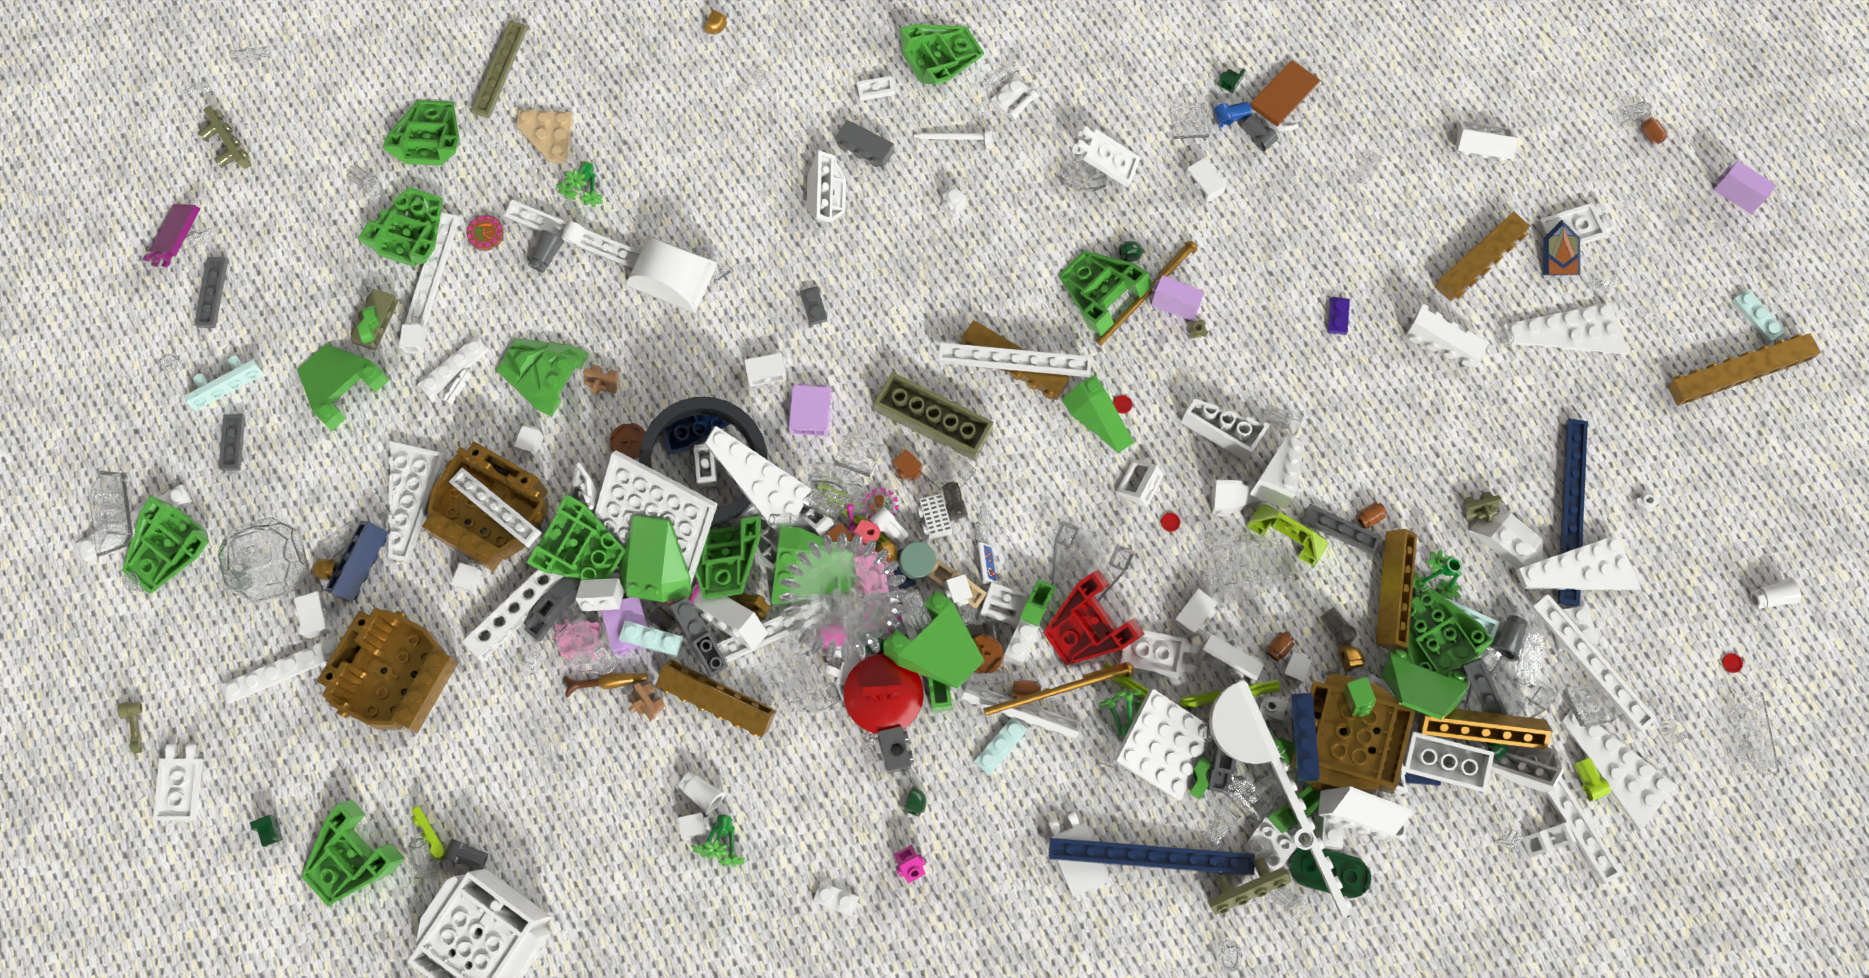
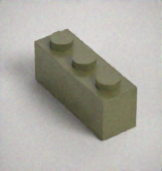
(385, 306)

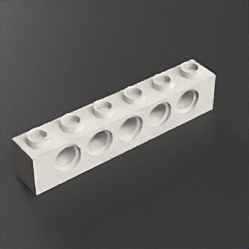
(512, 621)

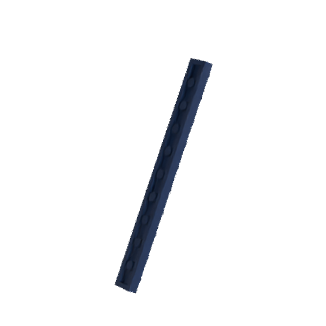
(1573, 497)
(1151, 856)

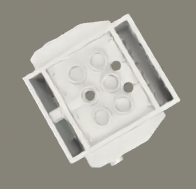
(471, 902)

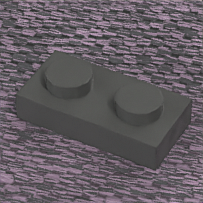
(813, 306)

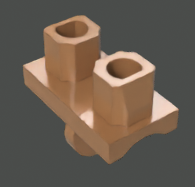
(599, 381)
(642, 702)

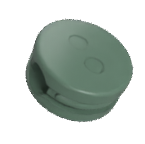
(917, 560)

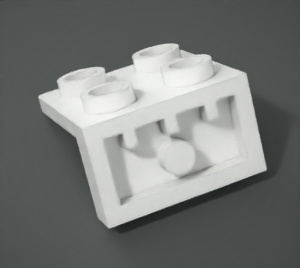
(1271, 843)

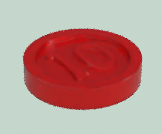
(1123, 404)
(1170, 522)
(1732, 663)

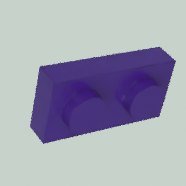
(1338, 315)

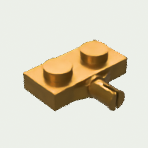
(754, 603)

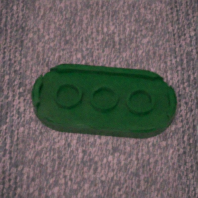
(1351, 874)

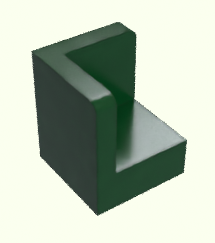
(1230, 80)
(267, 829)

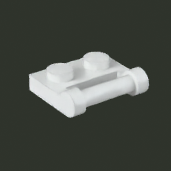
(1010, 94)
(1006, 599)

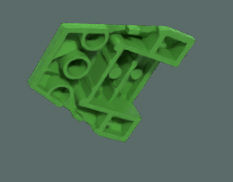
(406, 229)
(540, 370)
(577, 545)

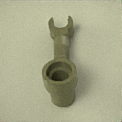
(131, 711)

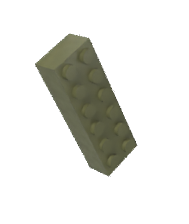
(933, 416)

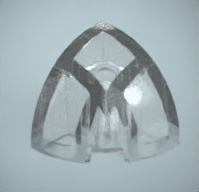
(1082, 175)

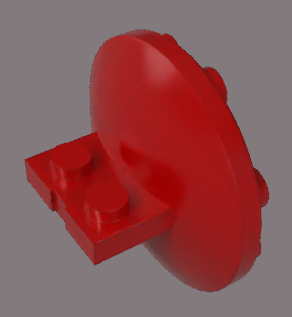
(882, 694)

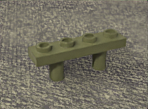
(224, 130)
(1256, 888)

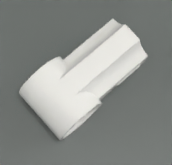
(889, 526)

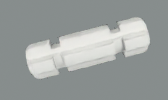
(456, 386)

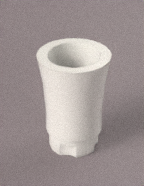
(1776, 594)
(701, 792)

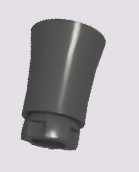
(545, 250)
(1511, 637)

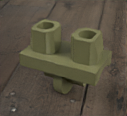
(1484, 508)

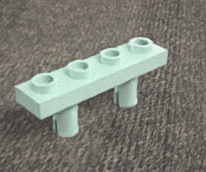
(223, 385)

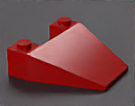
(1084, 628)

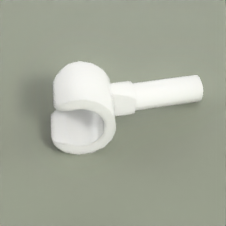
(1282, 129)

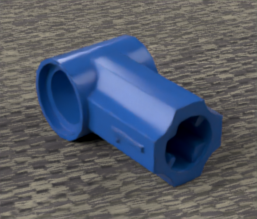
(1227, 114)

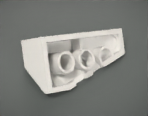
(584, 489)
(1232, 496)

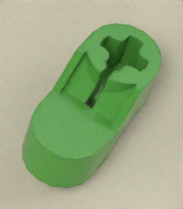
(368, 324)
(1201, 781)

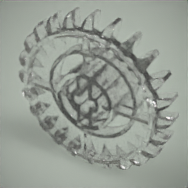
(855, 566)

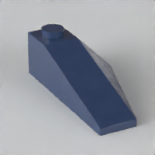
(688, 432)

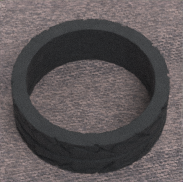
(712, 407)

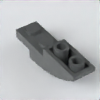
(551, 605)
(698, 637)
(1221, 770)

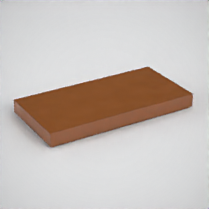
(1284, 93)

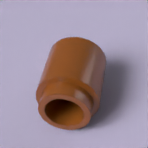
(1654, 130)
(1371, 515)
(1280, 646)
(1025, 687)

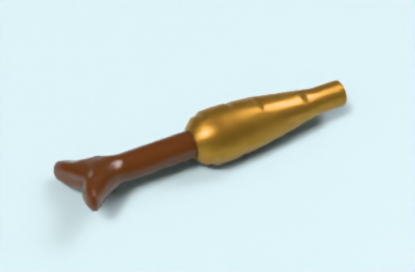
(607, 681)

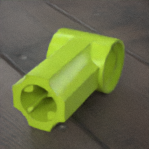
(1592, 781)

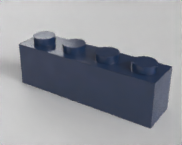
(356, 561)
(1304, 737)

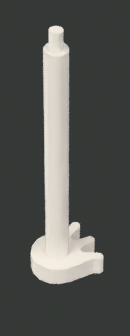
(987, 136)

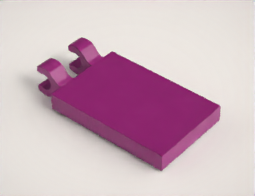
(172, 234)

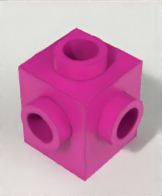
(909, 864)

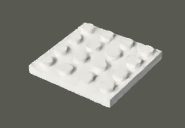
(1163, 745)

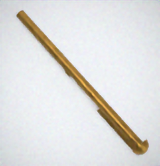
(1190, 246)
(1088, 679)

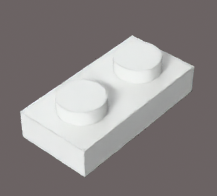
(875, 88)
(836, 899)

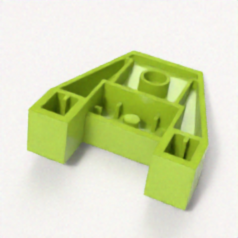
(1313, 543)

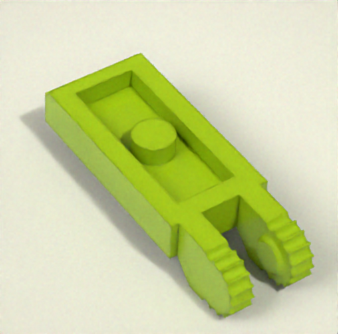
(420, 820)

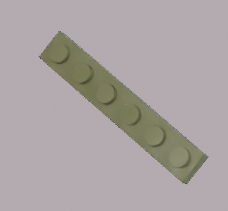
(499, 69)

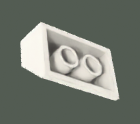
(1486, 140)
(1231, 660)

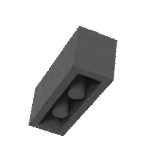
(864, 144)

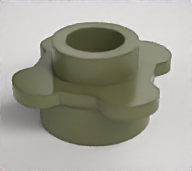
(1197, 333)

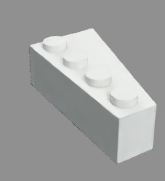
(1446, 337)
(1225, 428)
(1281, 475)
(731, 618)

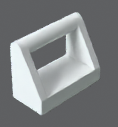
(1147, 486)

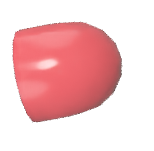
(868, 531)

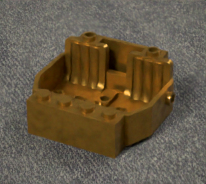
(452, 509)
(403, 647)
(1346, 758)

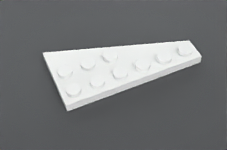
(1580, 330)
(760, 480)
(410, 486)
(1590, 567)
(1631, 779)

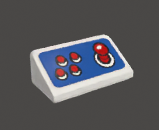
(986, 563)

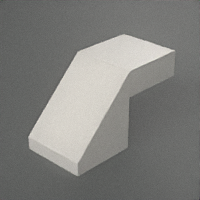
(1548, 839)

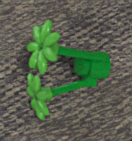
(577, 179)
(1446, 565)
(1111, 705)
(721, 828)

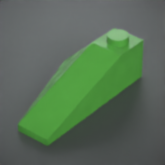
(1096, 411)

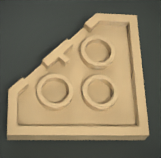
(547, 132)

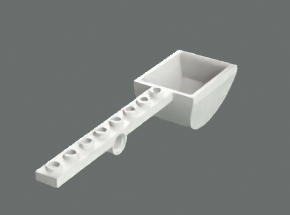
(656, 270)
(1244, 736)

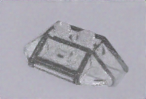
(582, 643)

